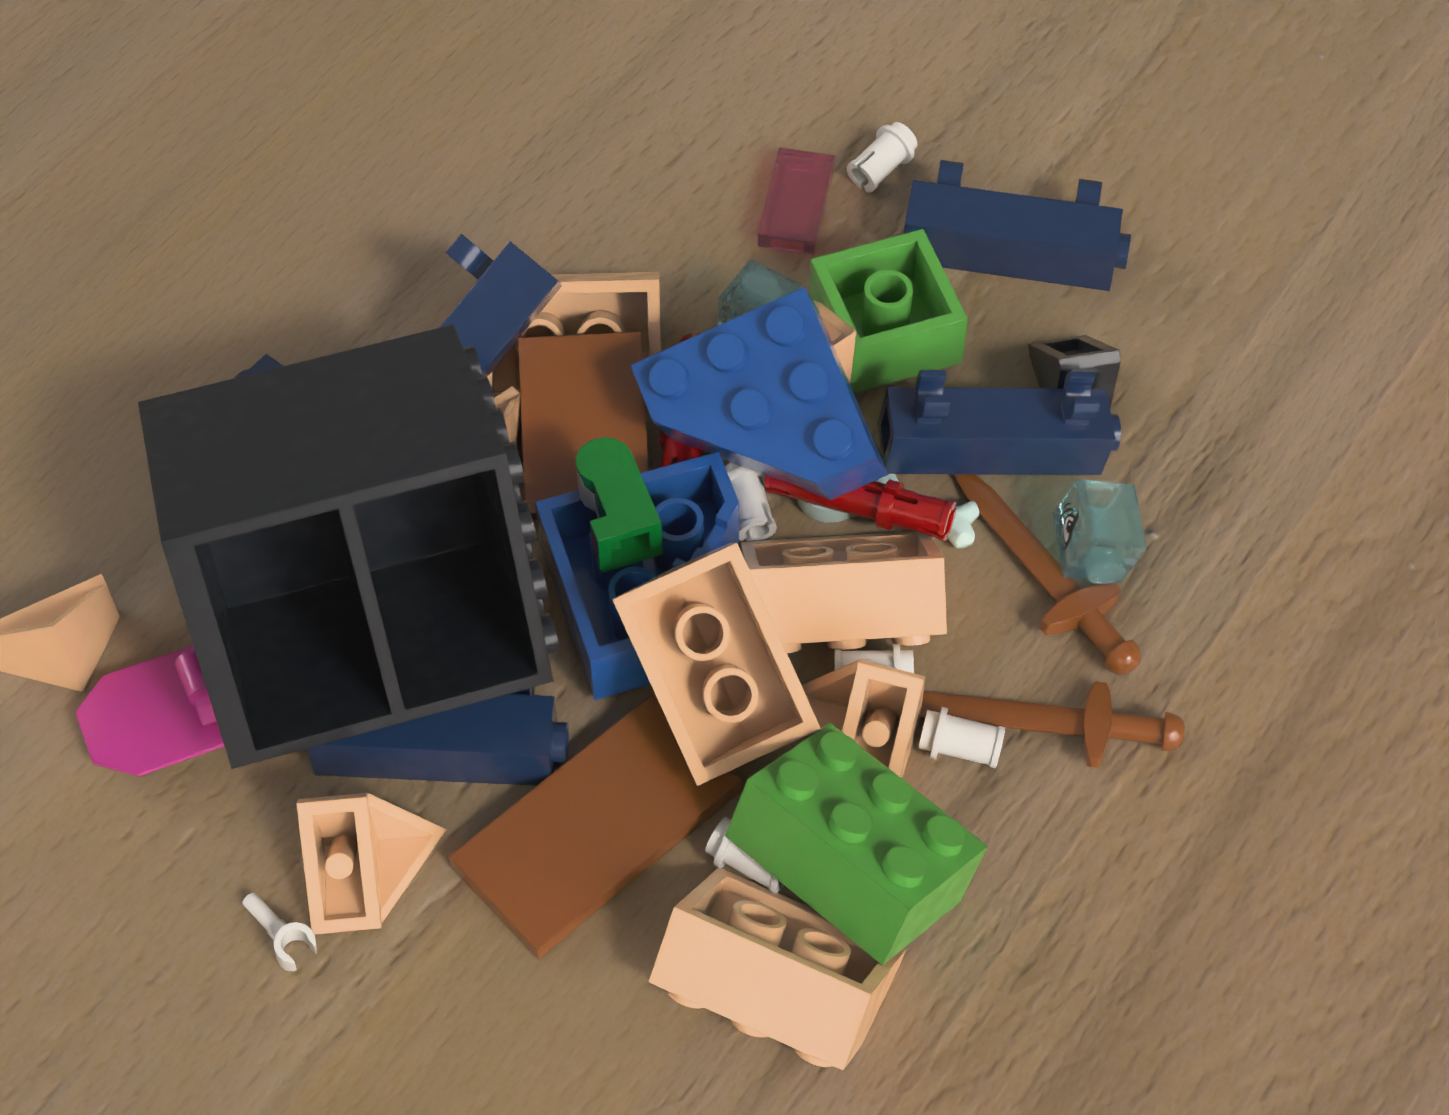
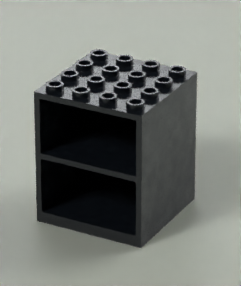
(348, 543)

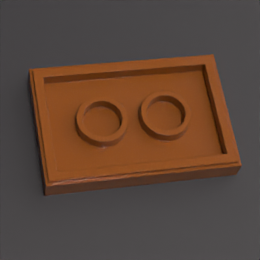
(572, 394)

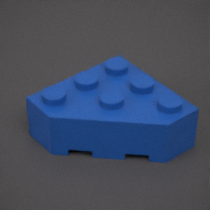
(766, 398)
(696, 517)

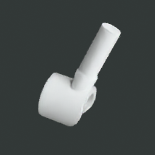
(279, 930)

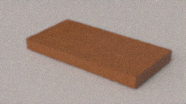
(589, 829)

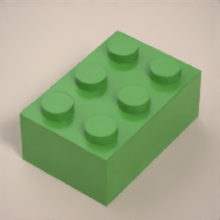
(855, 842)

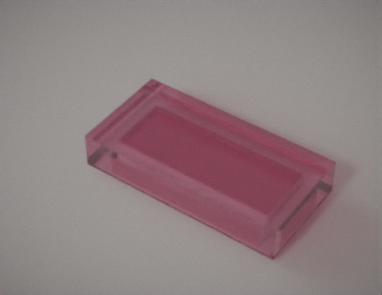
(796, 201)

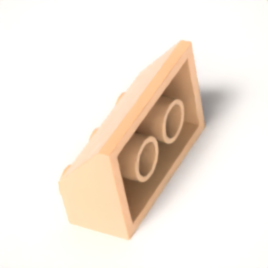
(592, 306)
(851, 588)
(716, 663)
(772, 969)

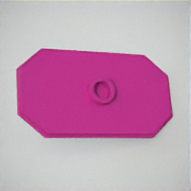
(150, 715)

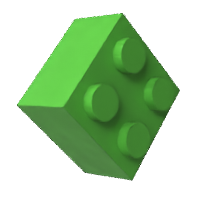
(896, 304)

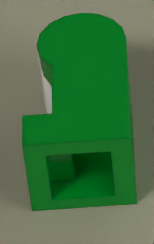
(613, 488)

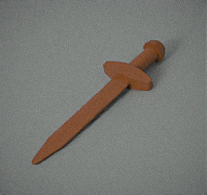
(1074, 606)
(1093, 723)

